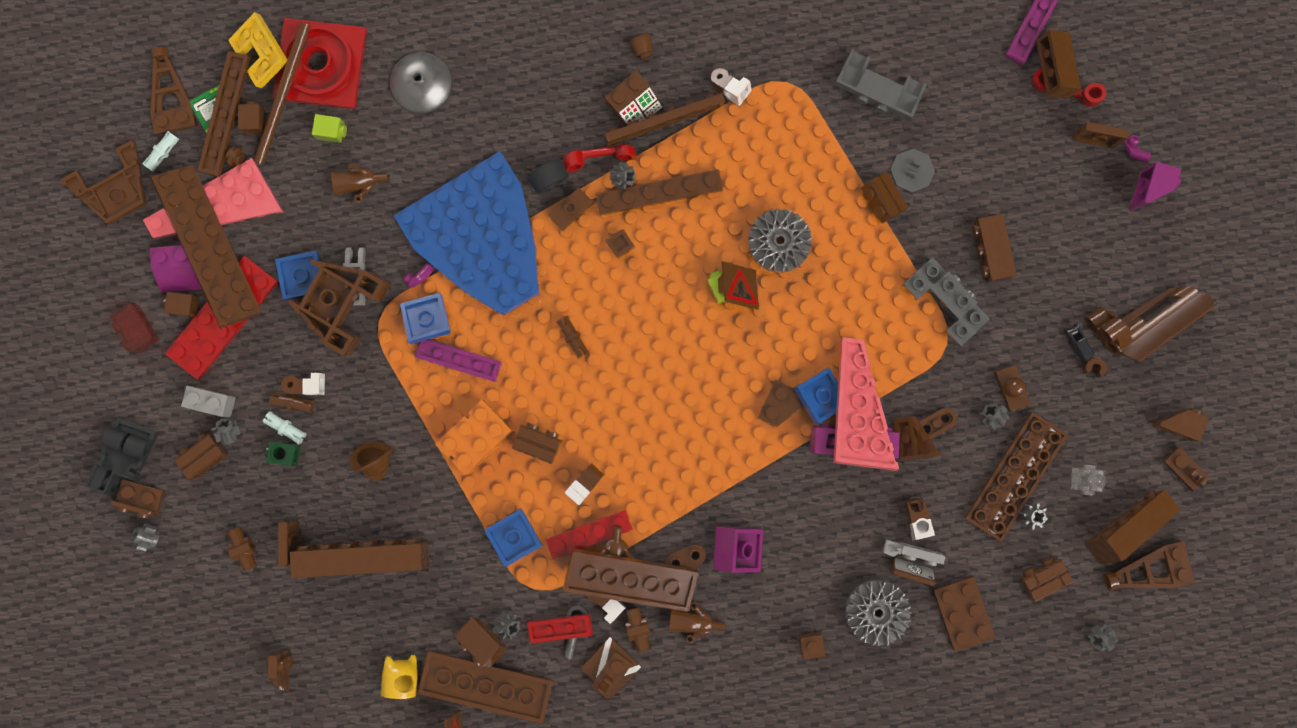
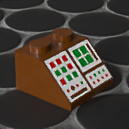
(633, 100)

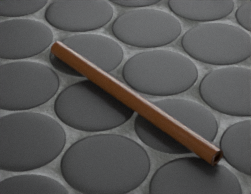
(282, 93)

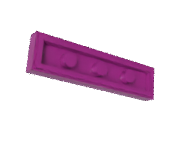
(1030, 30)
(458, 359)

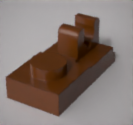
(1185, 469)
(611, 674)

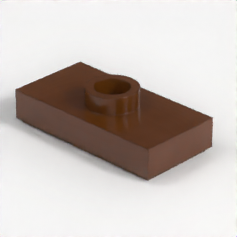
(571, 209)

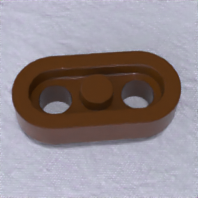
(935, 423)
(684, 556)

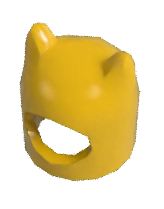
(399, 678)

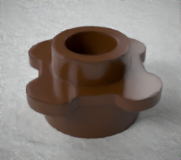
(234, 156)

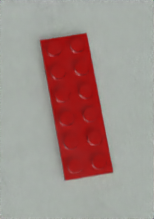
(203, 339)

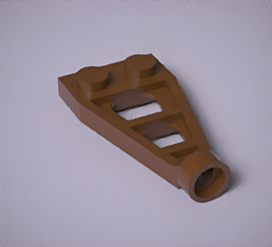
(172, 119)
(1176, 562)

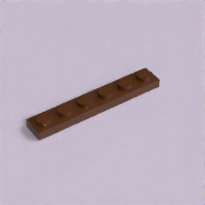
(224, 114)
(672, 116)
(659, 192)

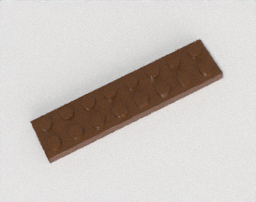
(206, 246)

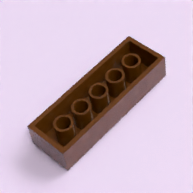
(359, 559)

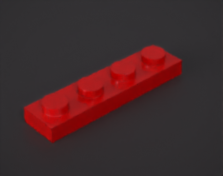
(588, 534)

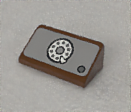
(913, 571)

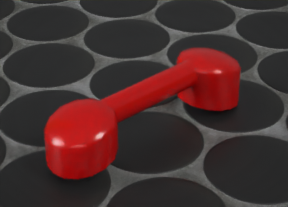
(1090, 96)
(575, 159)

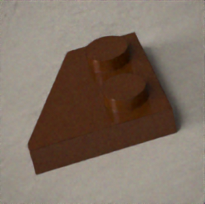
(780, 404)
(913, 440)
(279, 668)

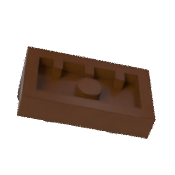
(138, 498)

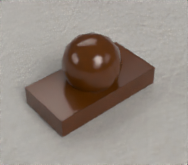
(1012, 388)

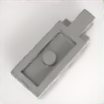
(912, 552)

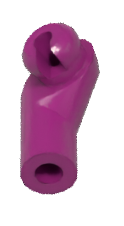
(1133, 150)
(420, 277)

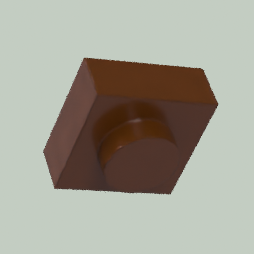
(620, 244)

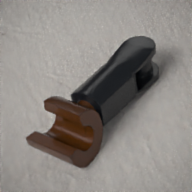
(1085, 351)

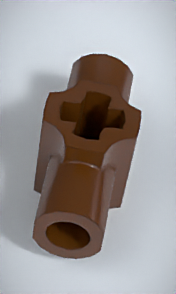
(242, 549)
(637, 629)

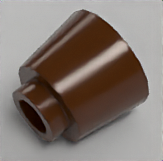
(642, 46)

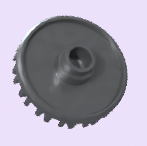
(775, 256)
(862, 607)

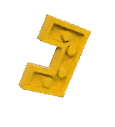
(257, 35)

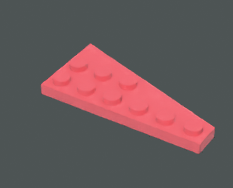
(234, 197)
(860, 420)

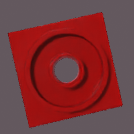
(340, 78)

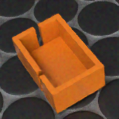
(474, 437)

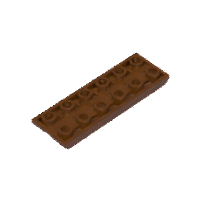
(1016, 476)

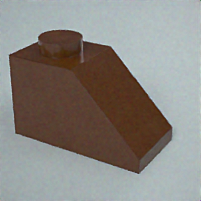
(1184, 424)

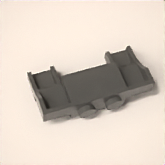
(878, 90)
(951, 297)

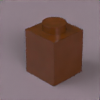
(251, 118)
(180, 304)
(811, 645)

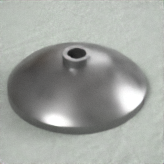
(425, 94)

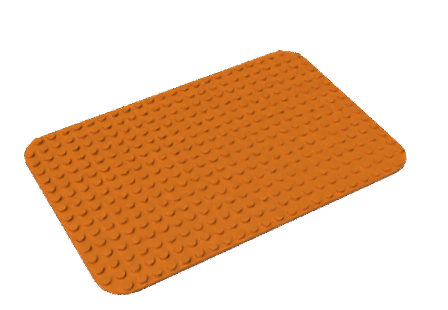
(669, 373)

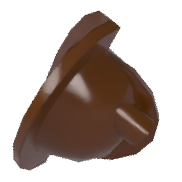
(371, 459)

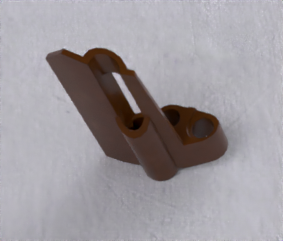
(1139, 338)

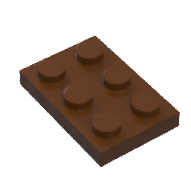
(963, 613)

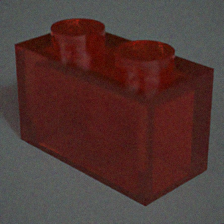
(133, 328)

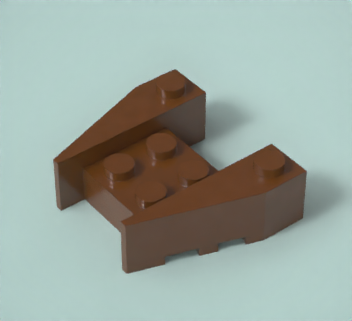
(332, 298)

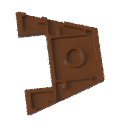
(116, 194)

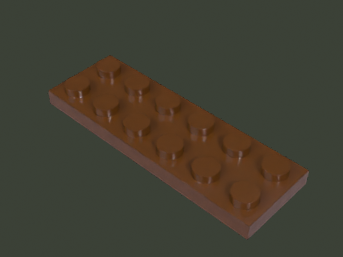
(630, 580)
(485, 687)

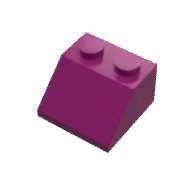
(1154, 183)
(172, 270)
(738, 549)

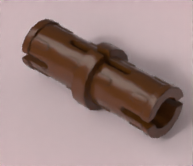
(572, 337)
(291, 402)

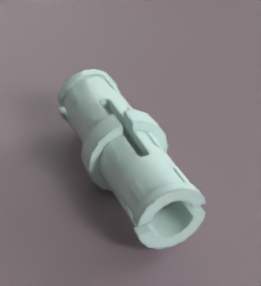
(160, 151)
(284, 427)

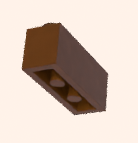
(1058, 64)
(994, 248)

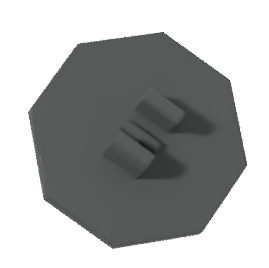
(912, 170)

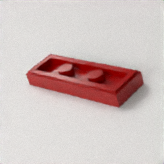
(560, 628)

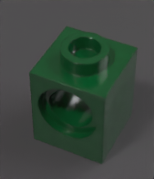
(291, 453)

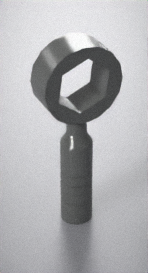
(571, 642)

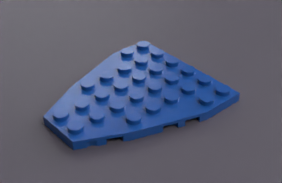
(478, 235)

